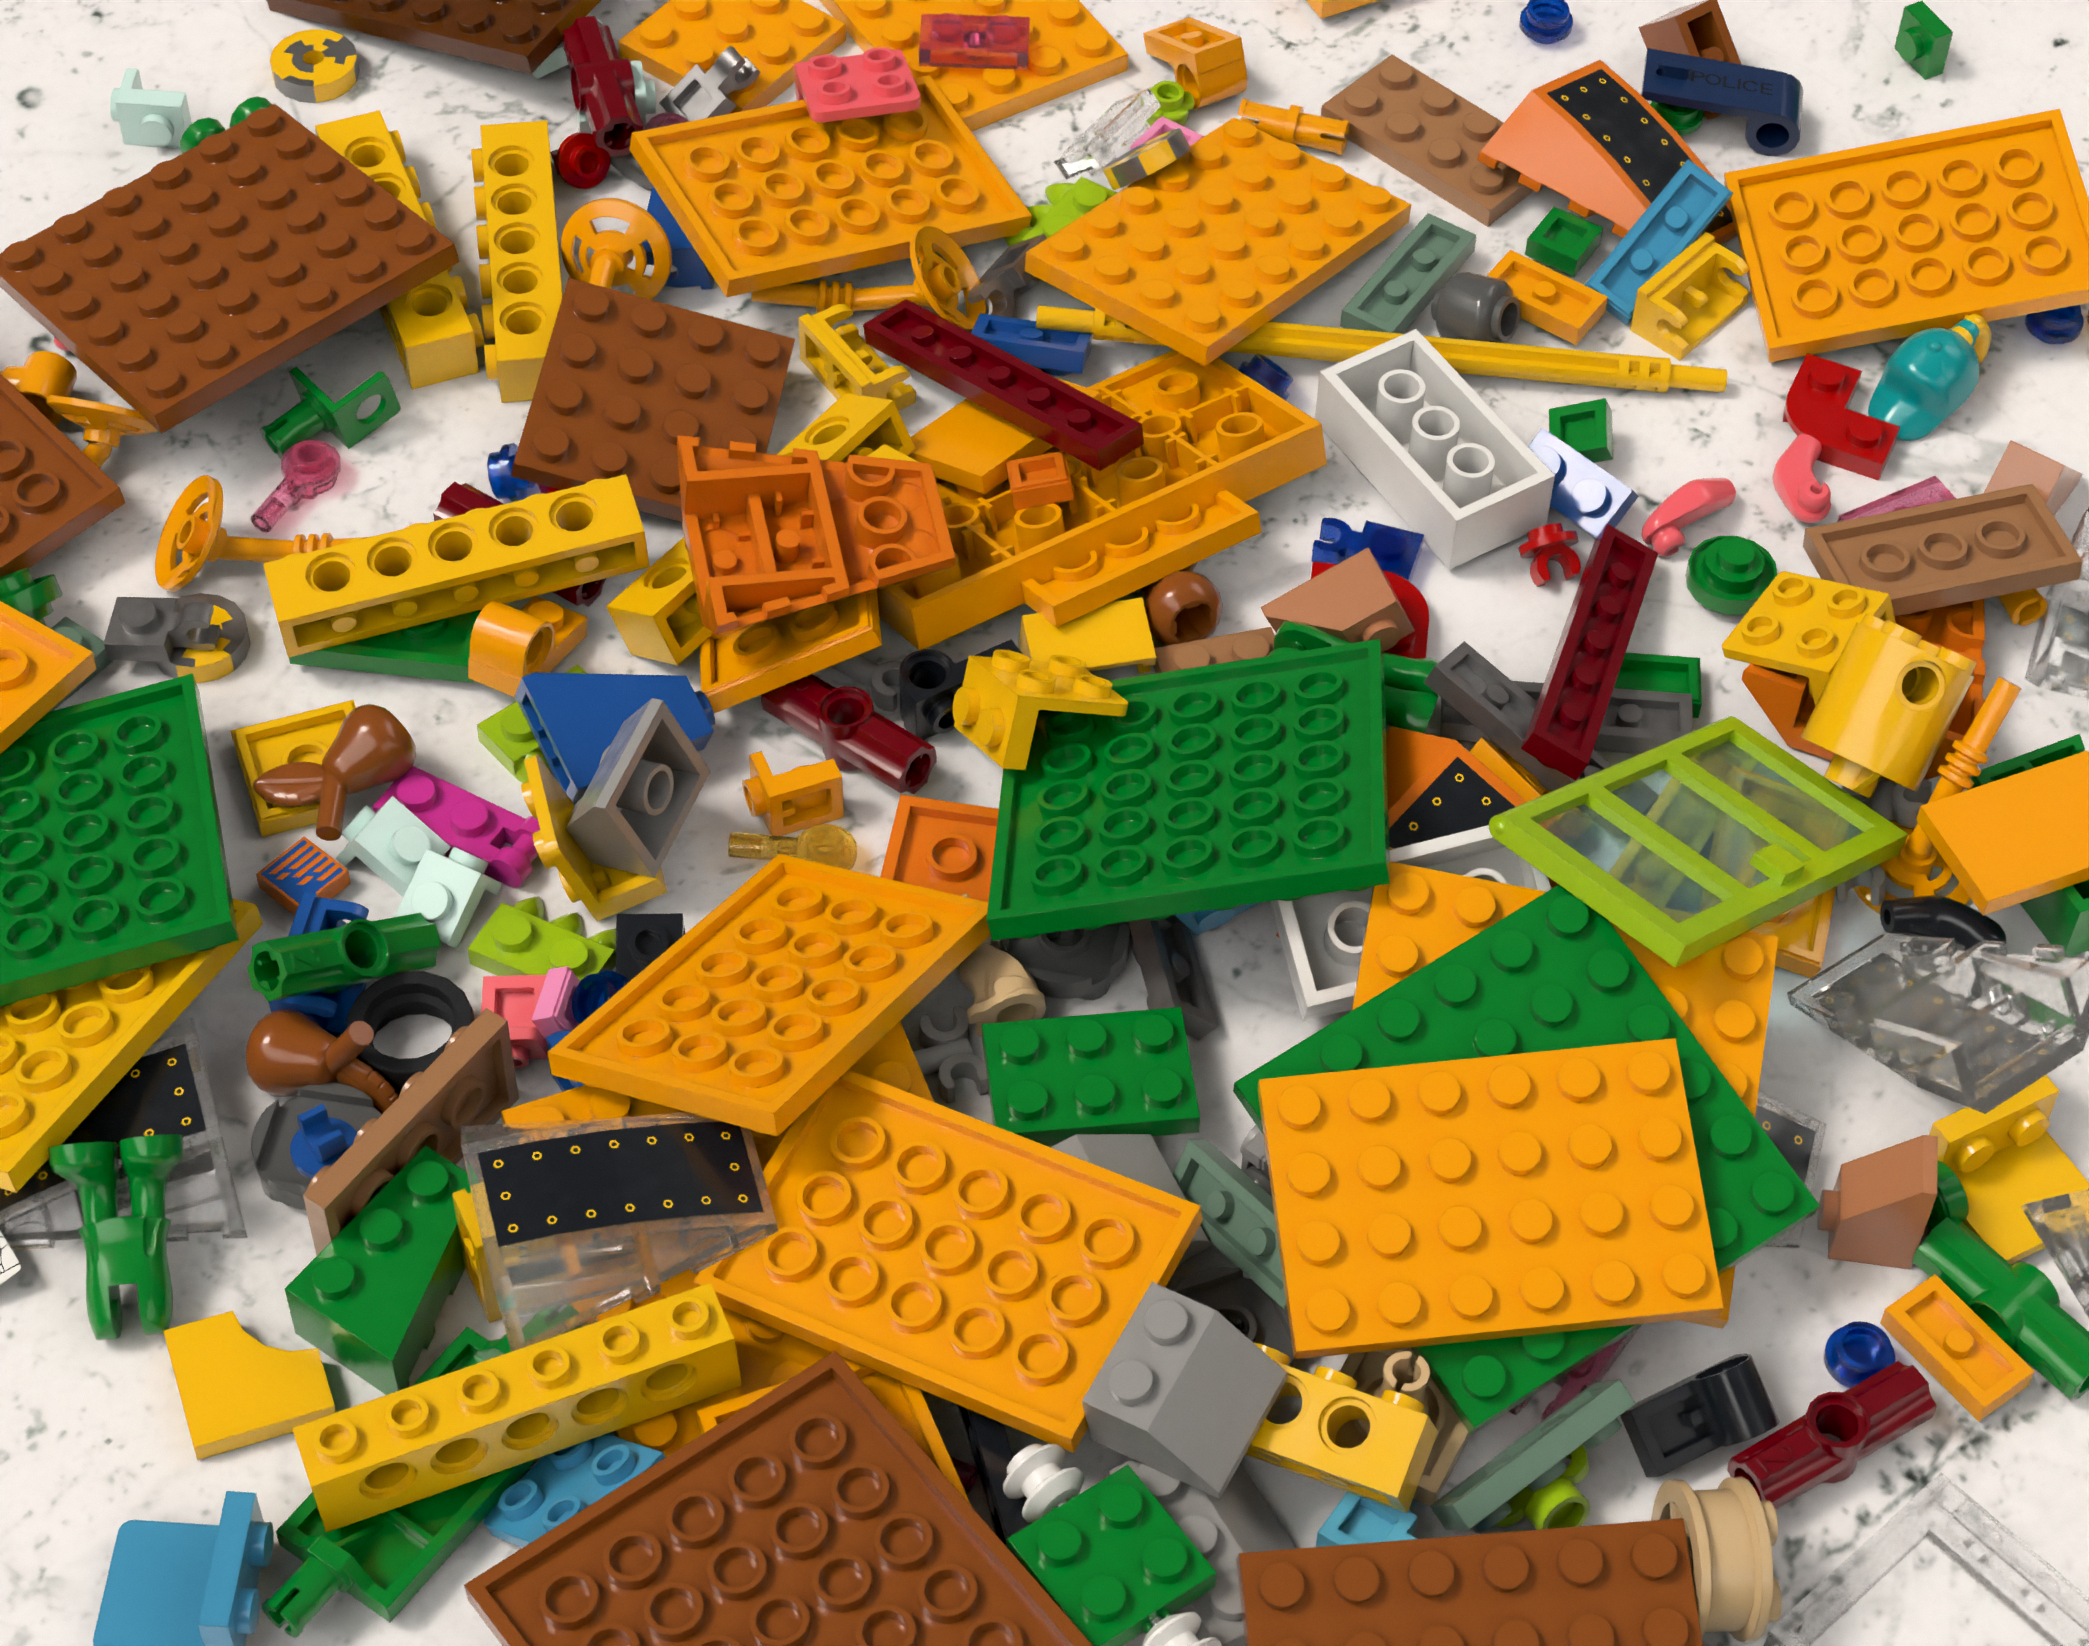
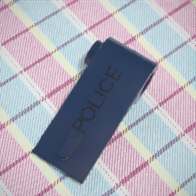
(1763, 96)

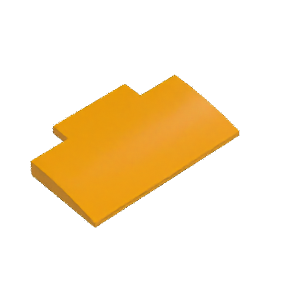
(1162, 507)

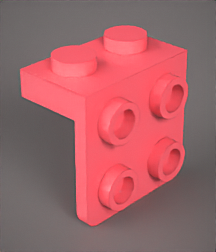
(856, 85)

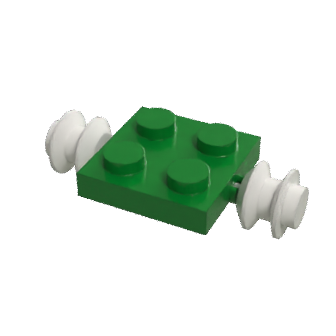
(1107, 1552)

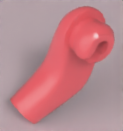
(1797, 484)
(1682, 508)

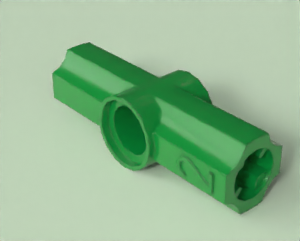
(343, 956)
(2012, 1301)

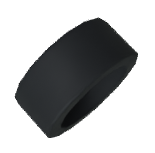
(408, 995)

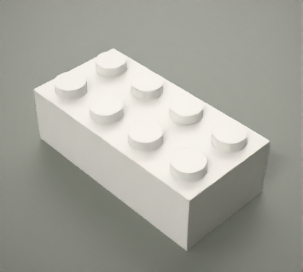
(1433, 448)
(1327, 930)

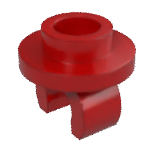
(580, 161)
(1550, 543)

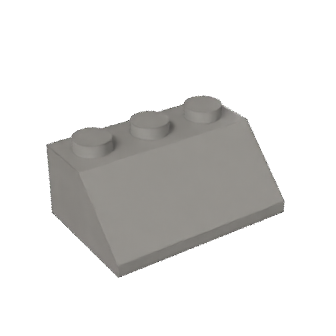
(1220, 1531)

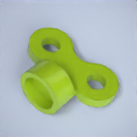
(1558, 1502)

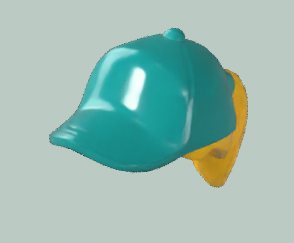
(1931, 376)

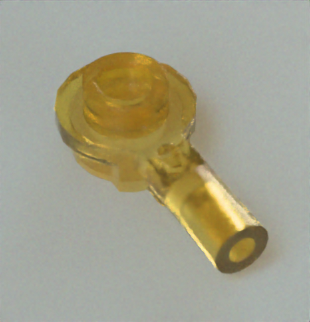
(819, 844)

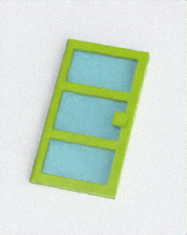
(1699, 838)

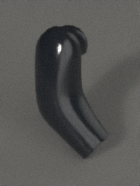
(1939, 918)

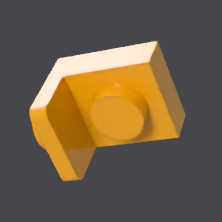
(794, 798)

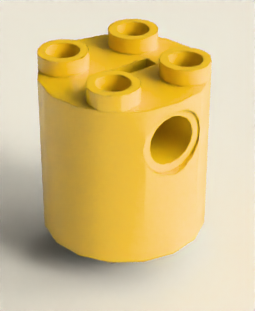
(1887, 706)

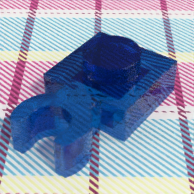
(1392, 547)

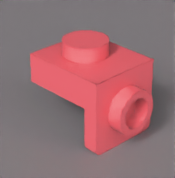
(516, 1001)

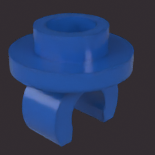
(319, 1141)

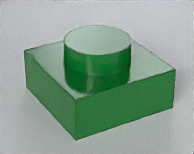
(1923, 40)
(1563, 241)
(1585, 428)

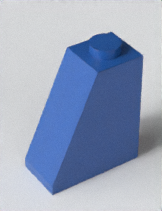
(581, 713)

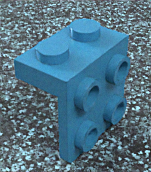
(565, 1485)
(187, 1580)

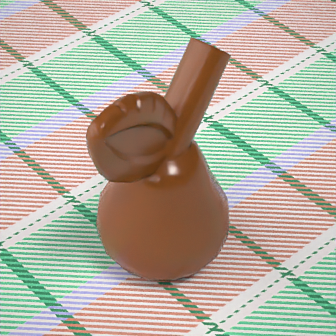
(1182, 607)
(366, 753)
(295, 1051)

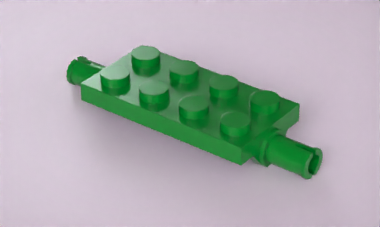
(397, 1551)

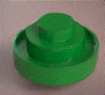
(1729, 574)
(29, 594)

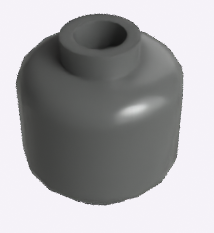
(1476, 309)

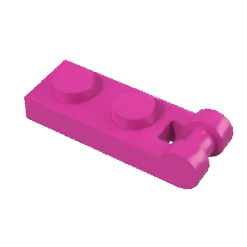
(469, 824)

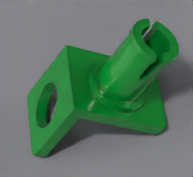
(320, 413)

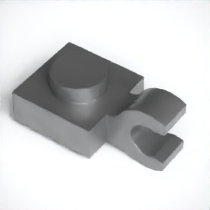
(706, 93)
(1005, 278)
(153, 626)

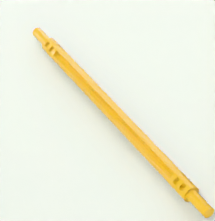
(1463, 355)

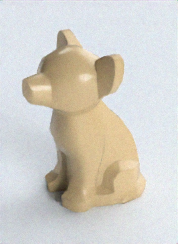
(1000, 987)

